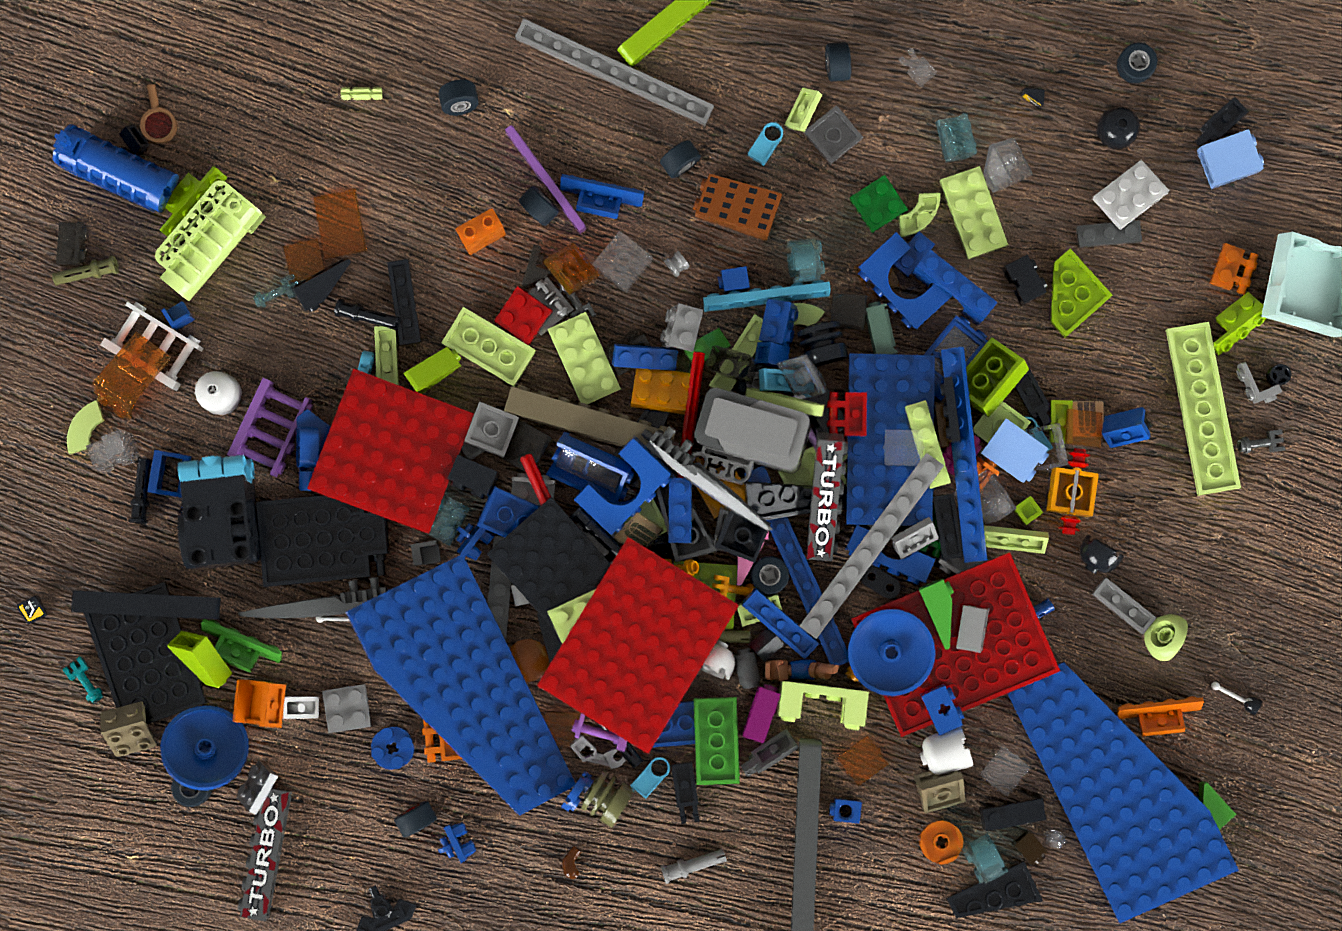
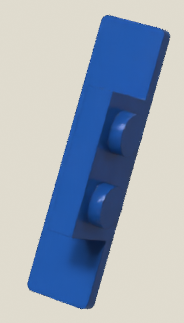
(600, 197)

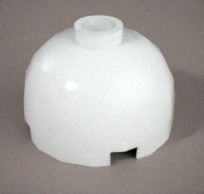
(720, 661)

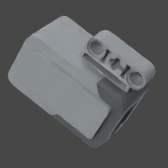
(749, 434)

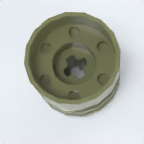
(607, 798)

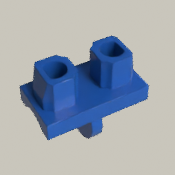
(467, 547)
(462, 851)

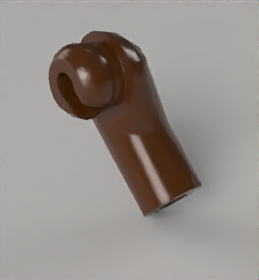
(569, 863)

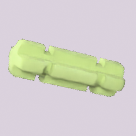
(361, 93)

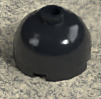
(1118, 127)
(1099, 556)

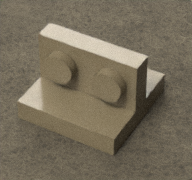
(940, 790)

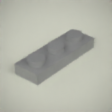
(1123, 605)

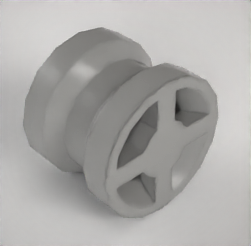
(676, 264)

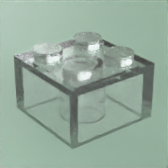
(623, 261)

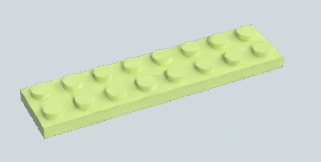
(1203, 408)

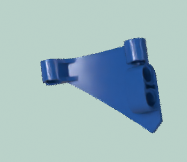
(310, 439)

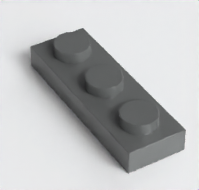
(1108, 234)

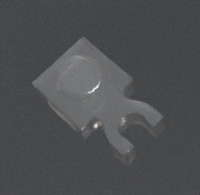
(919, 70)

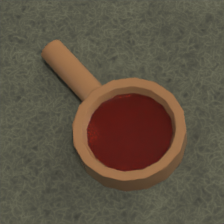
(157, 123)

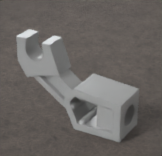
(599, 758)

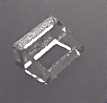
(1058, 443)

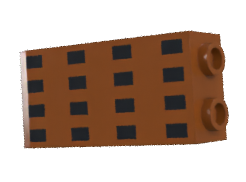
(737, 206)

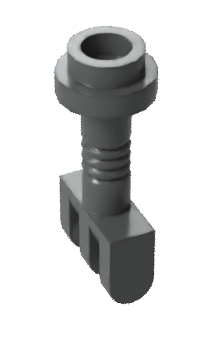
(577, 304)
(1245, 445)

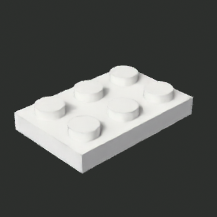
(1130, 194)

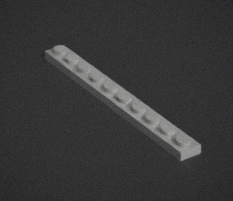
(614, 72)
(871, 545)

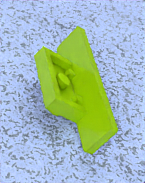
(187, 195)
(1238, 321)

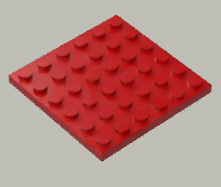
(390, 451)

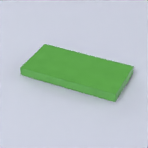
(716, 741)

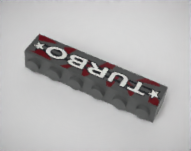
(825, 496)
(265, 855)

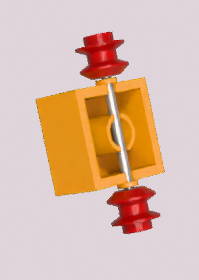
(1072, 492)

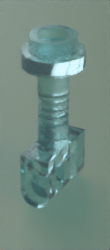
(260, 299)

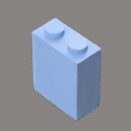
(1230, 159)
(1015, 451)

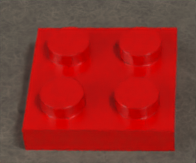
(523, 315)

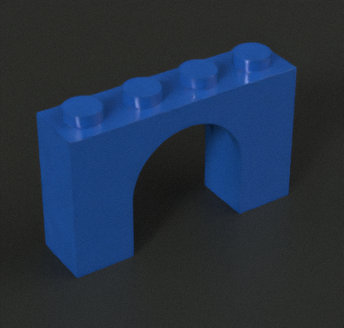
(876, 271)
(973, 299)
(613, 514)

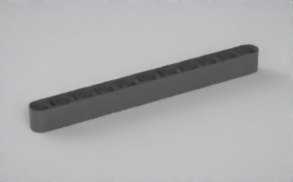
(806, 834)

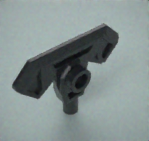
(384, 914)

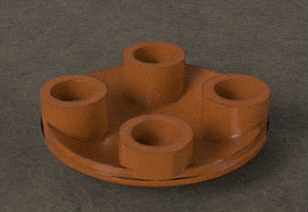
(530, 658)

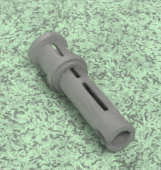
(683, 868)

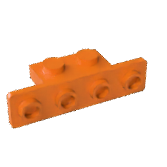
(1160, 716)

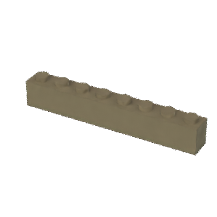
(576, 418)

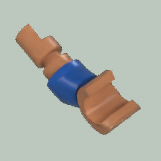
(800, 669)

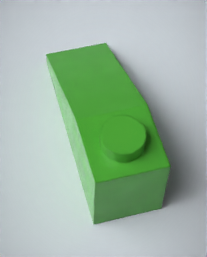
(939, 605)

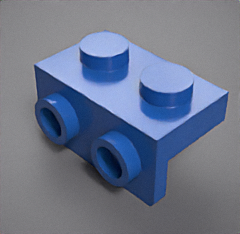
(778, 322)

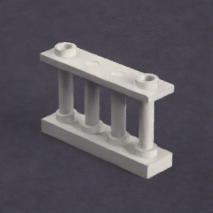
(170, 377)

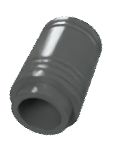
(747, 668)

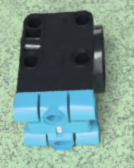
(218, 513)

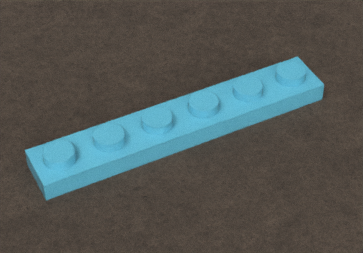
(756, 296)

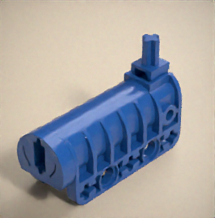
(114, 168)

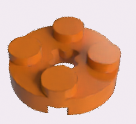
(930, 835)

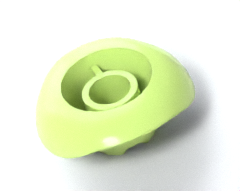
(1166, 636)

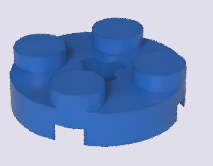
(381, 754)
(581, 786)

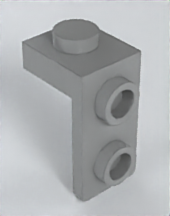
(1252, 391)

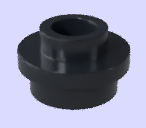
(661, 545)

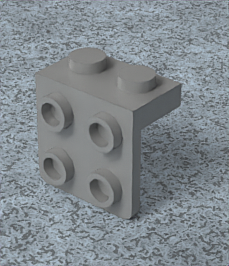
(681, 327)

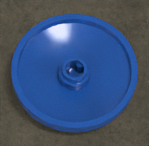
(891, 652)
(204, 748)

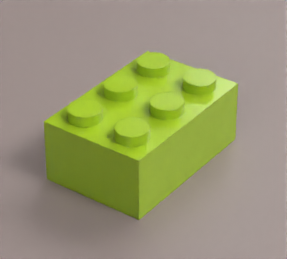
(993, 376)

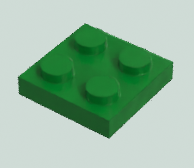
(878, 204)

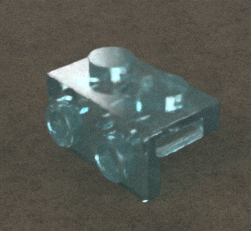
(956, 138)
(447, 520)

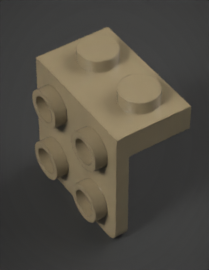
(127, 729)

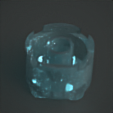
(805, 261)
(986, 859)

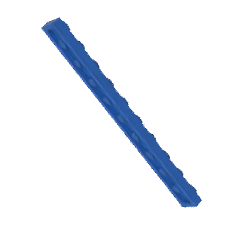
(965, 461)
(803, 577)

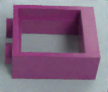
(761, 713)

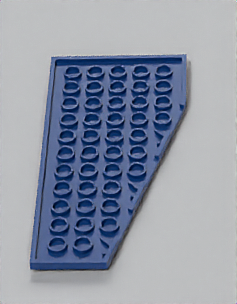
(457, 673)
(1126, 806)

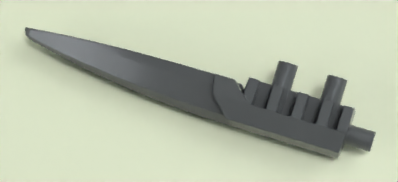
(697, 474)
(320, 606)

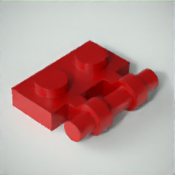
(854, 413)

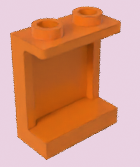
(481, 231)
(259, 703)

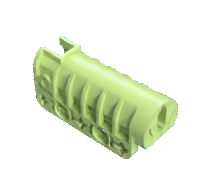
(209, 241)

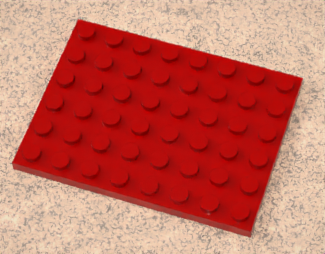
(638, 645)
(1012, 651)

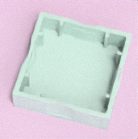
(1305, 285)

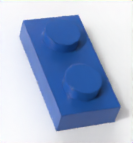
(919, 247)

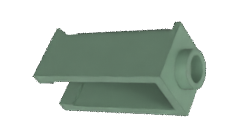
(880, 329)

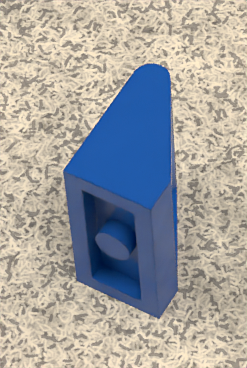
(157, 472)

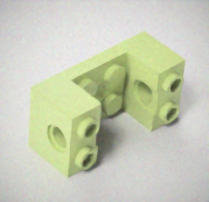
(853, 703)

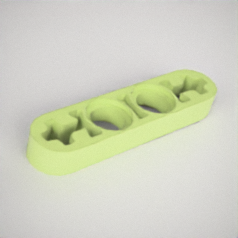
(801, 405)

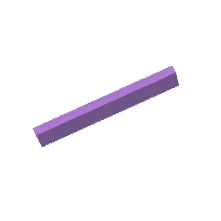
(545, 179)

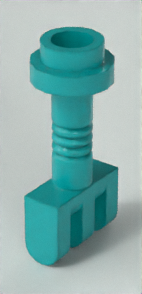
(94, 695)

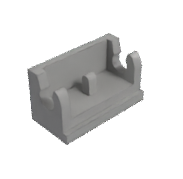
(972, 628)

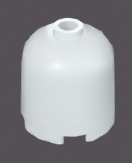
(226, 395)
(946, 752)

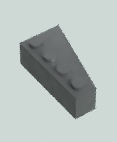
(701, 538)

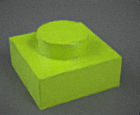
(1028, 510)

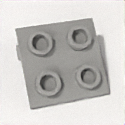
(549, 295)

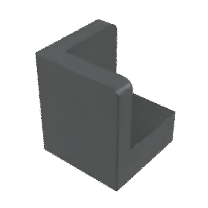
(425, 553)

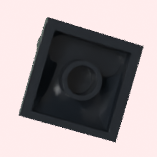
(740, 537)

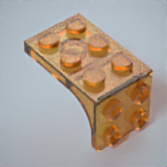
(129, 374)

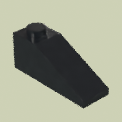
(317, 287)
(1012, 814)

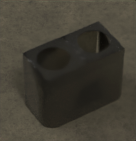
(716, 358)

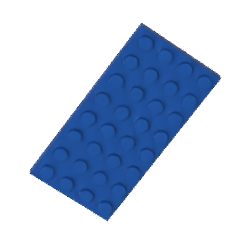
(890, 385)

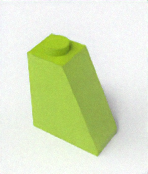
(433, 369)
(200, 658)

